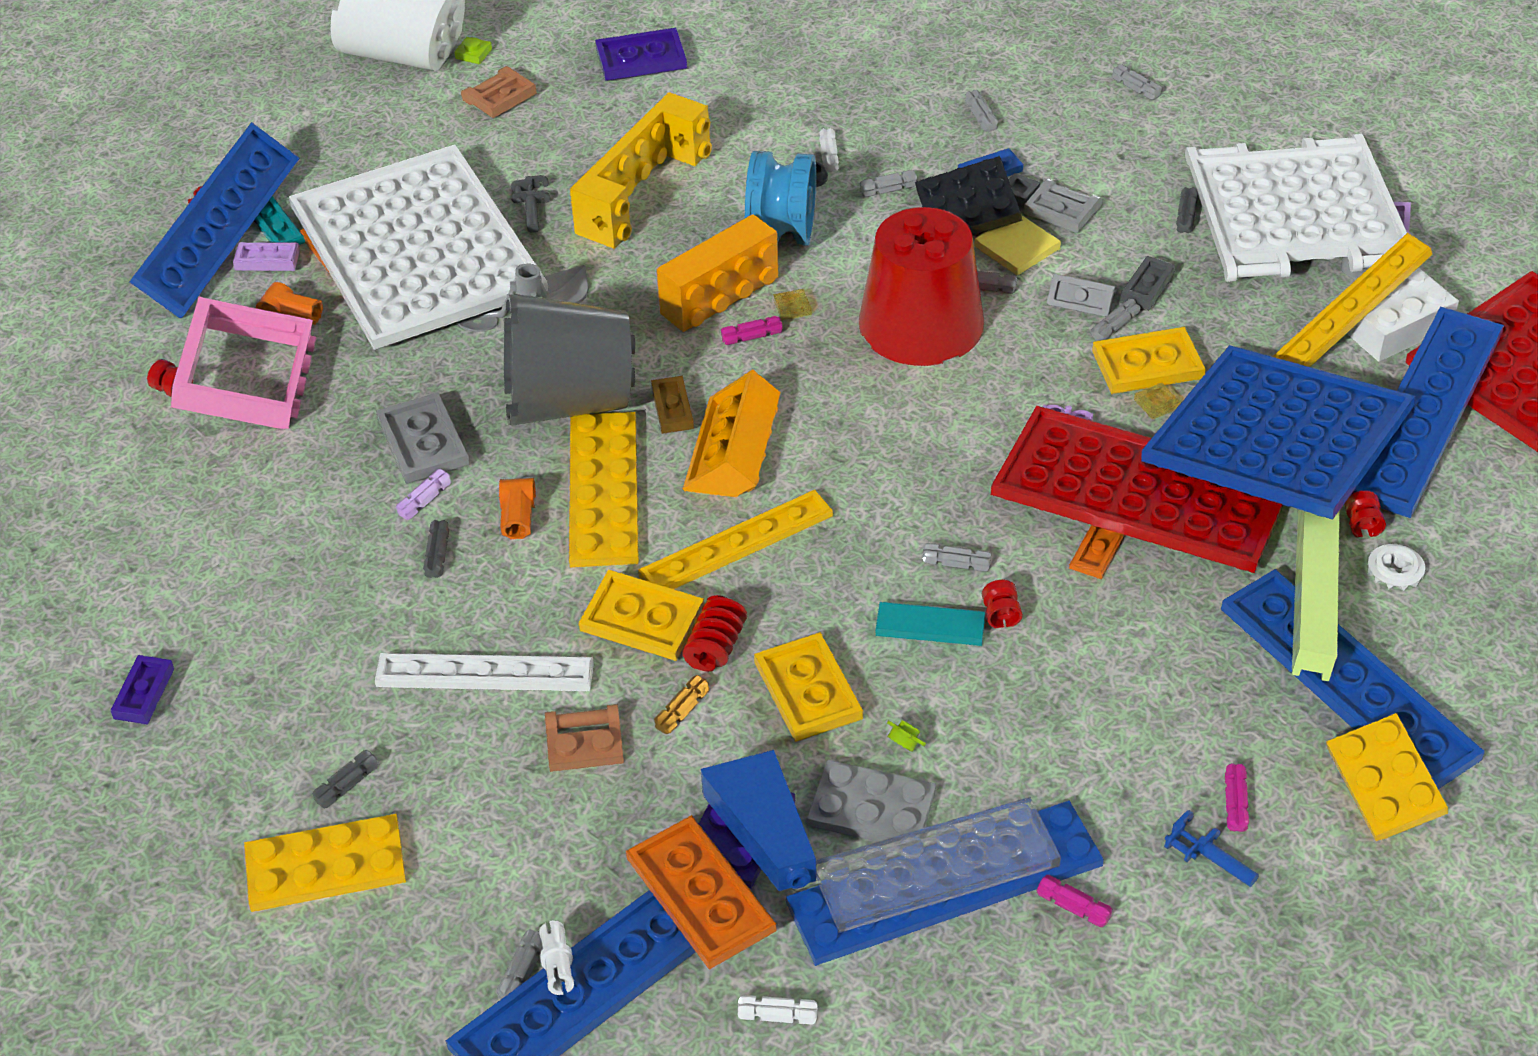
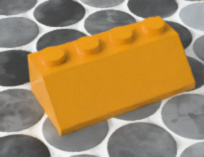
(733, 438)

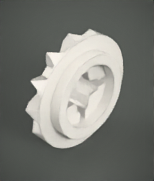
(1403, 557)

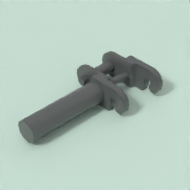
(524, 193)

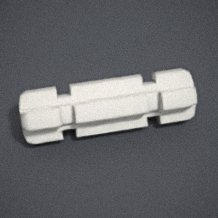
(829, 150)
(777, 1009)

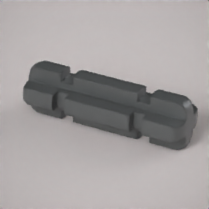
(1187, 210)
(436, 549)
(345, 779)

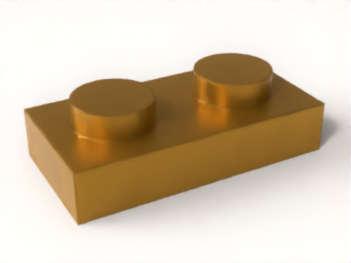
(672, 404)

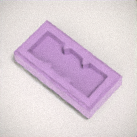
(266, 256)

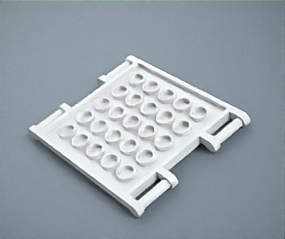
(1295, 205)

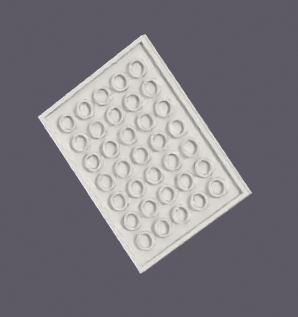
(413, 244)

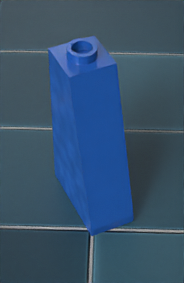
(761, 814)

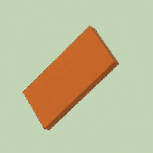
(701, 892)

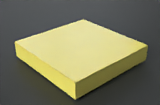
(1018, 245)

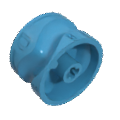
(782, 194)

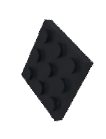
(975, 194)

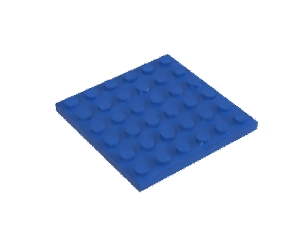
(1279, 431)

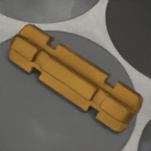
(681, 704)

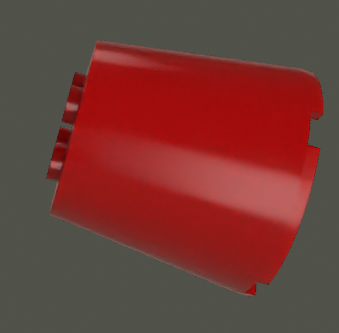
(922, 289)

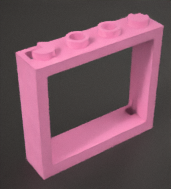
(250, 323)

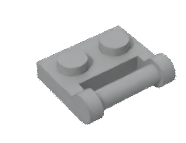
(1062, 206)

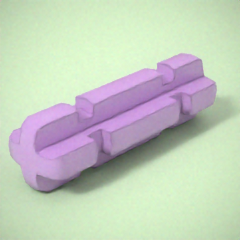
(423, 494)

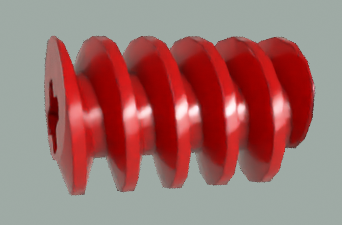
(714, 633)

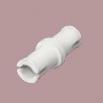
(556, 957)

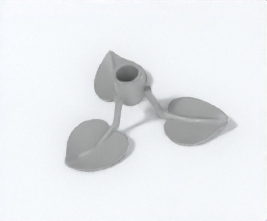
(563, 286)

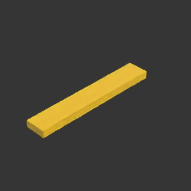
(1355, 301)
(737, 541)

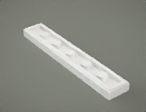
(484, 672)

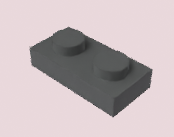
(1148, 282)

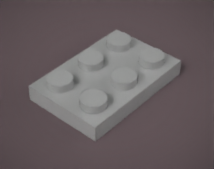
(422, 437)
(869, 802)

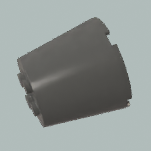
(565, 359)

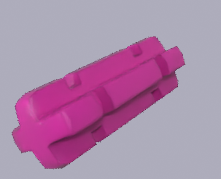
(751, 330)
(1236, 797)
(1074, 901)

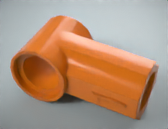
(282, 300)
(516, 505)

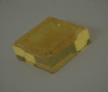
(792, 304)
(1156, 400)

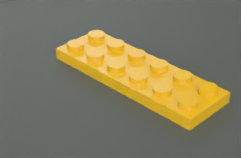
(603, 490)

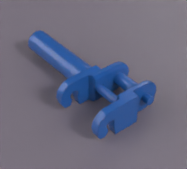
(1205, 846)

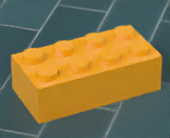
(718, 273)

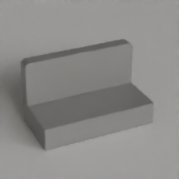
(1081, 295)

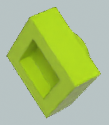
(473, 50)

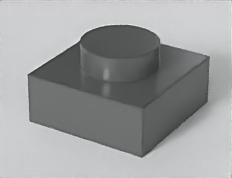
(1023, 188)

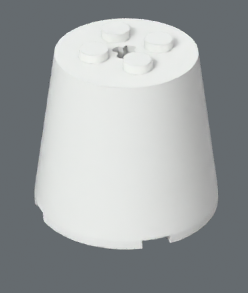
(398, 30)

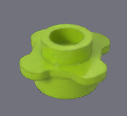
(905, 735)

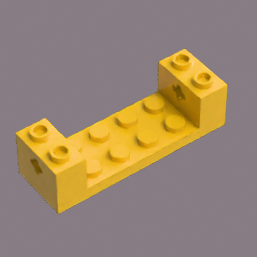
(600, 197)

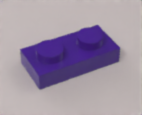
(142, 689)

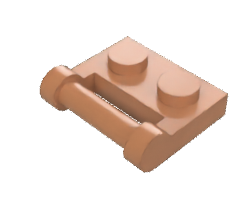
(499, 92)
(584, 747)

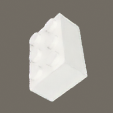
(1402, 316)

